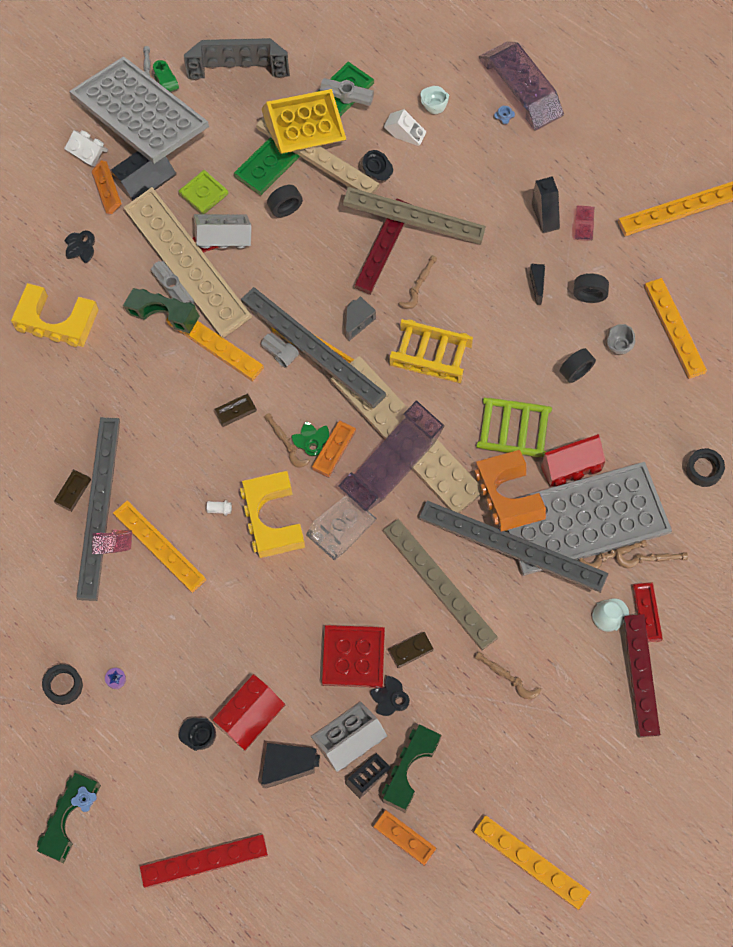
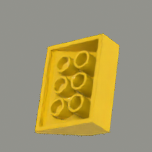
(304, 121)

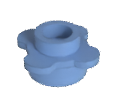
(504, 110)
(84, 805)

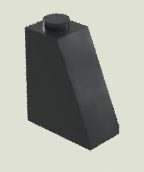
(546, 204)
(288, 763)

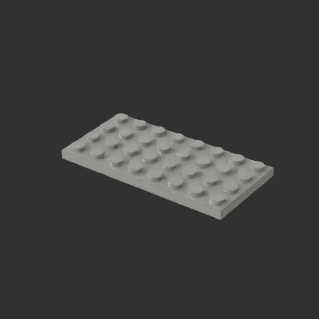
(139, 109)
(597, 515)

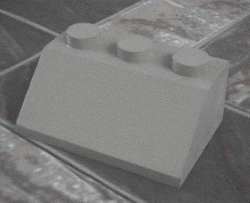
(222, 230)
(349, 736)

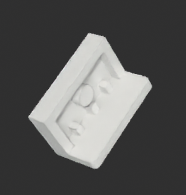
(84, 147)

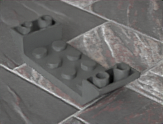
(236, 53)

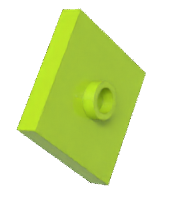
(203, 192)

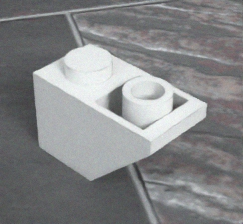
(404, 127)

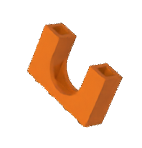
(508, 512)

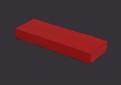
(647, 605)

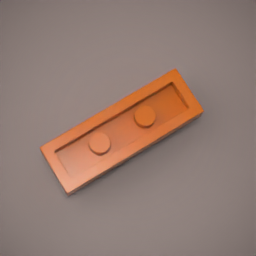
(106, 187)
(334, 449)
(405, 838)

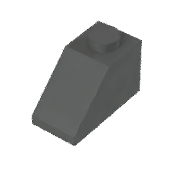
(359, 316)

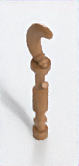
(414, 290)
(291, 448)
(624, 550)
(640, 558)
(517, 682)

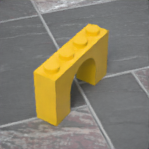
(72, 330)
(270, 540)

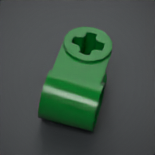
(164, 76)

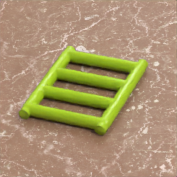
(526, 408)

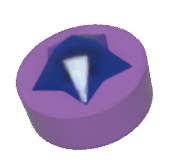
(115, 678)

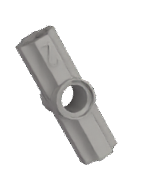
(348, 92)
(167, 278)

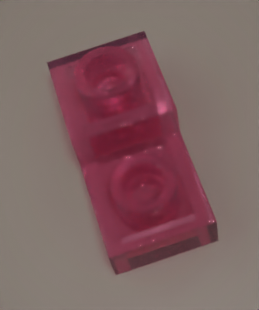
(584, 223)
(111, 542)

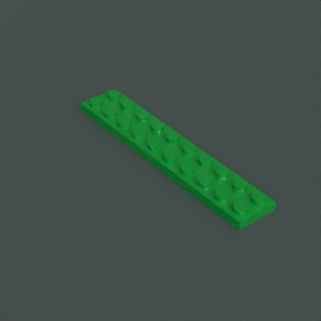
(268, 164)

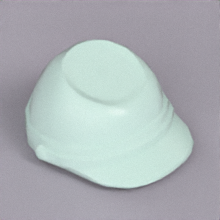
(434, 99)
(609, 614)

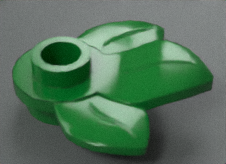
(311, 437)

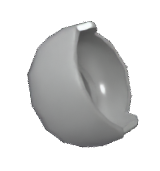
(621, 339)

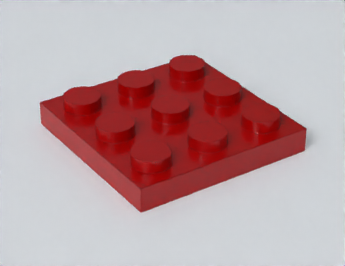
(353, 656)

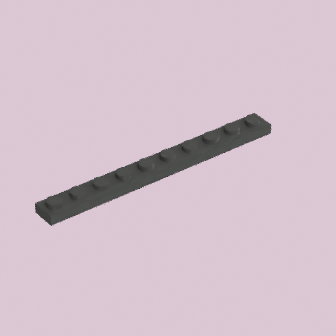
(314, 348)
(98, 507)
(514, 546)

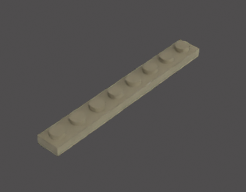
(414, 215)
(440, 584)

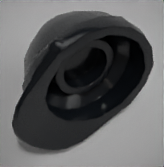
(377, 165)
(197, 733)

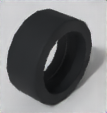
(284, 200)
(591, 288)
(577, 365)
(709, 454)
(49, 676)

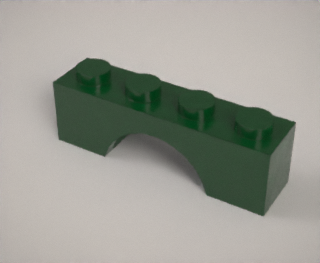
(143, 304)
(422, 744)
(55, 841)

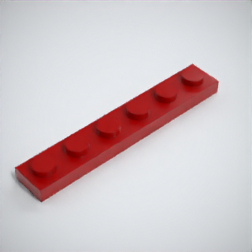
(203, 861)

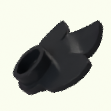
(78, 247)
(387, 697)

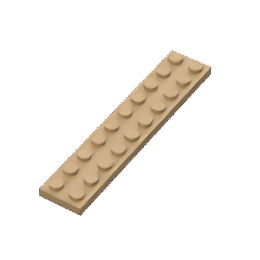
(188, 262)
(438, 466)

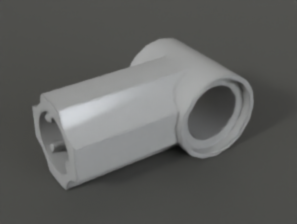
(283, 352)

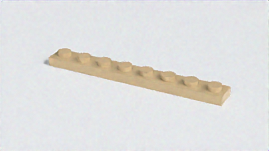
(332, 165)

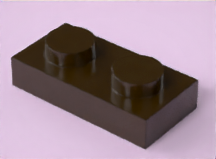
(235, 410)
(72, 490)
(411, 649)

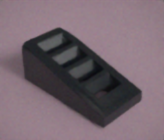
(537, 274)
(361, 791)

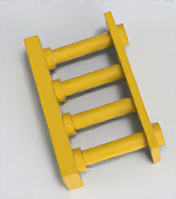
(432, 368)

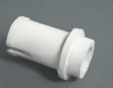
(219, 507)

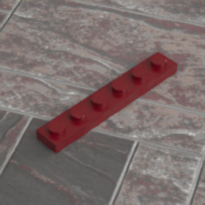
(379, 255)
(641, 676)

